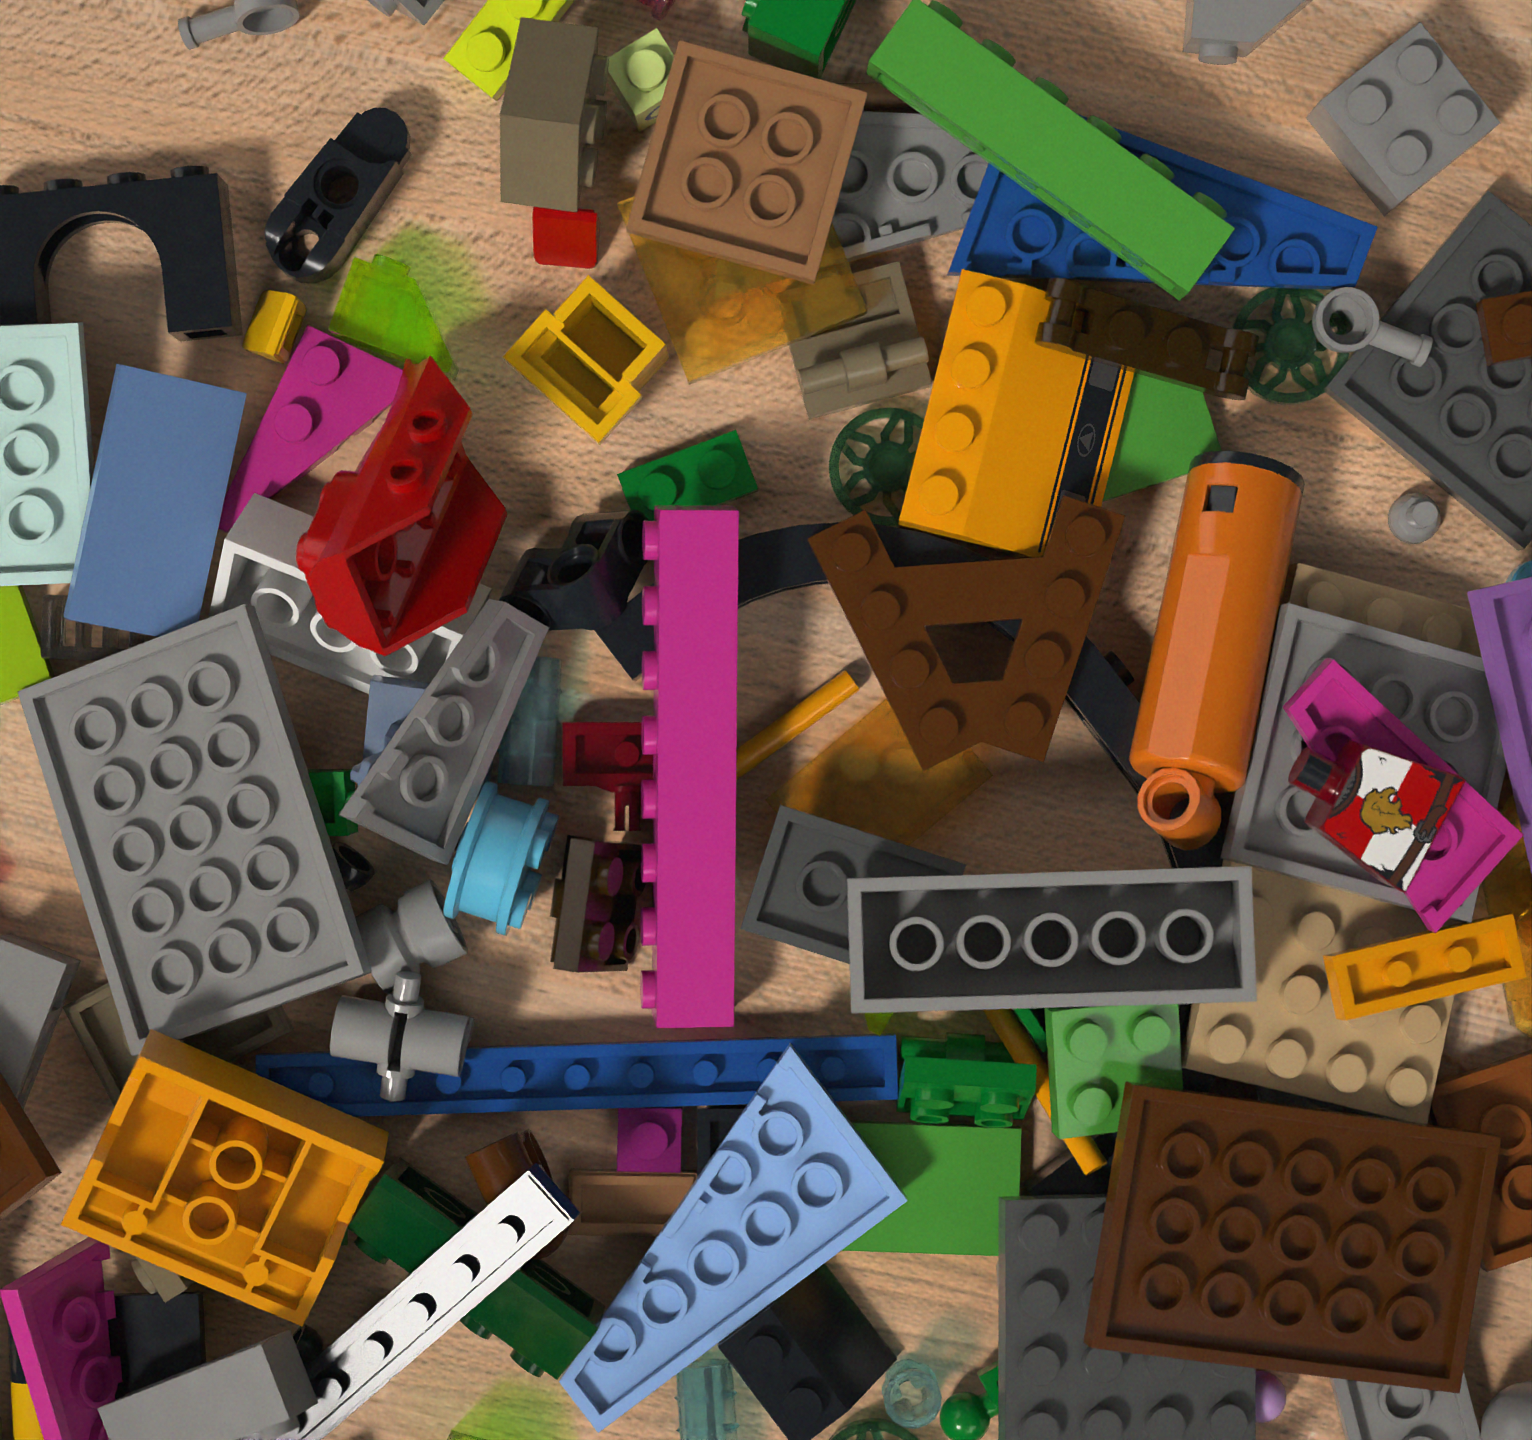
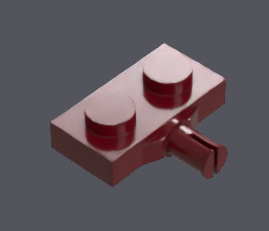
(610, 759)

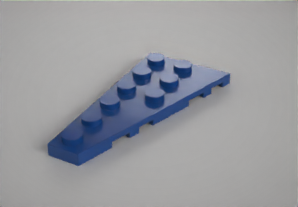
(1274, 242)

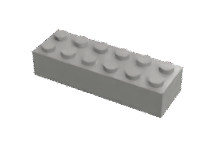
(1051, 940)

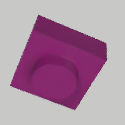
(649, 1139)

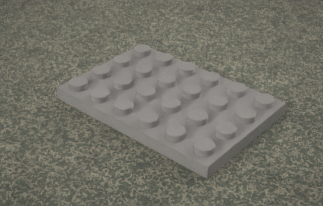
(194, 830)

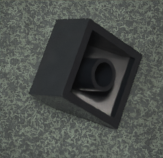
(808, 1355)

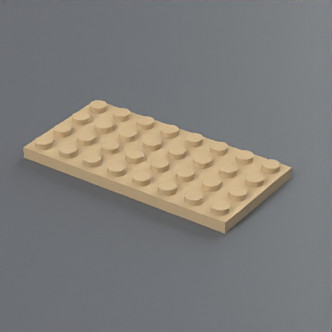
(1291, 1033)

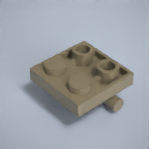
(867, 356)

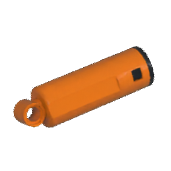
(1213, 639)

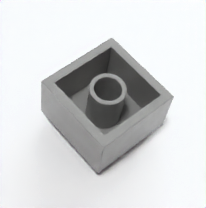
(1402, 119)

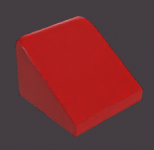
(566, 237)

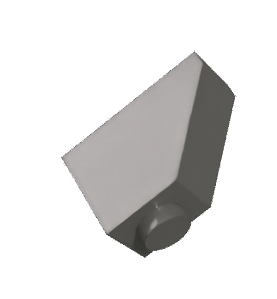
(1233, 27)

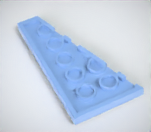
(759, 1218)

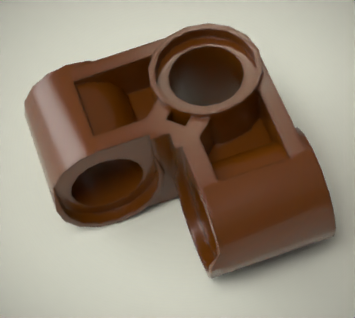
(502, 1164)

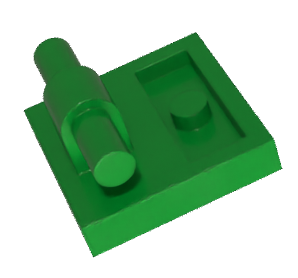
(963, 1079)

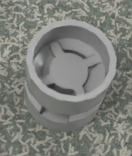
(410, 934)

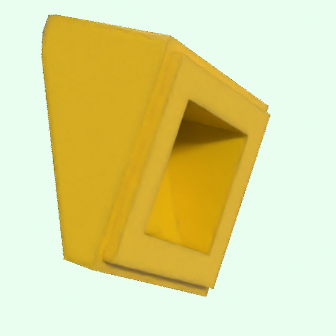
(274, 325)

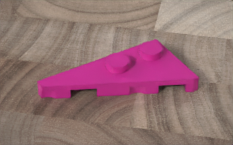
(318, 405)

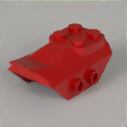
(407, 529)

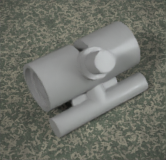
(400, 1035)

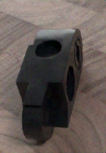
(369, 149)

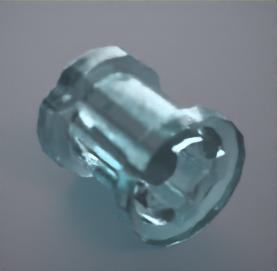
(901, 1410)

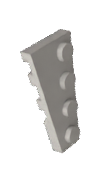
(443, 749)

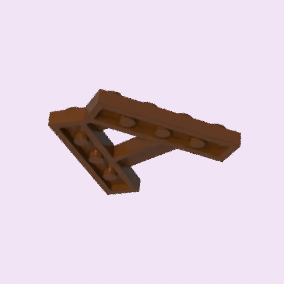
(1047, 593)

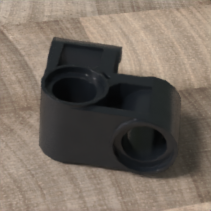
(586, 578)

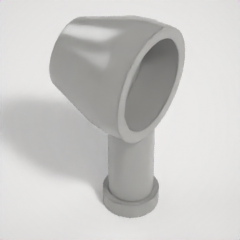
(247, 16)
(1365, 327)

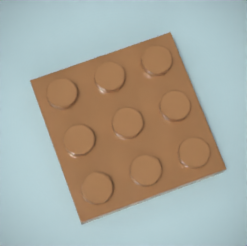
(746, 162)

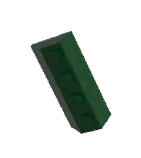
(531, 1311)

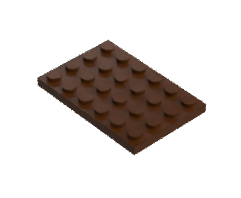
(1291, 1238)

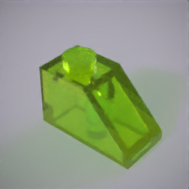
(389, 315)

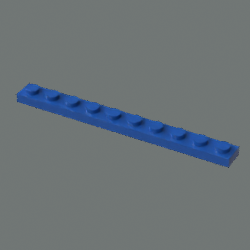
(595, 1075)

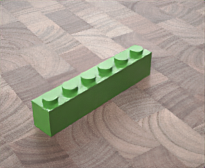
(1049, 147)

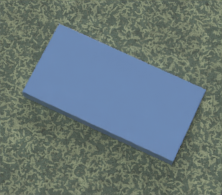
(154, 503)

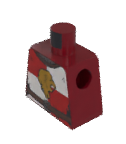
(1376, 807)

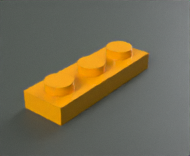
(1424, 966)

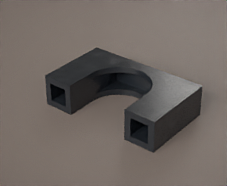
(181, 215)

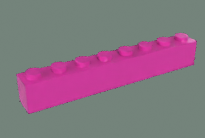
(692, 765)

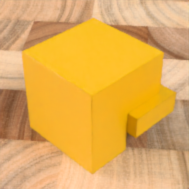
(589, 358)

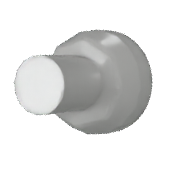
(1414, 518)

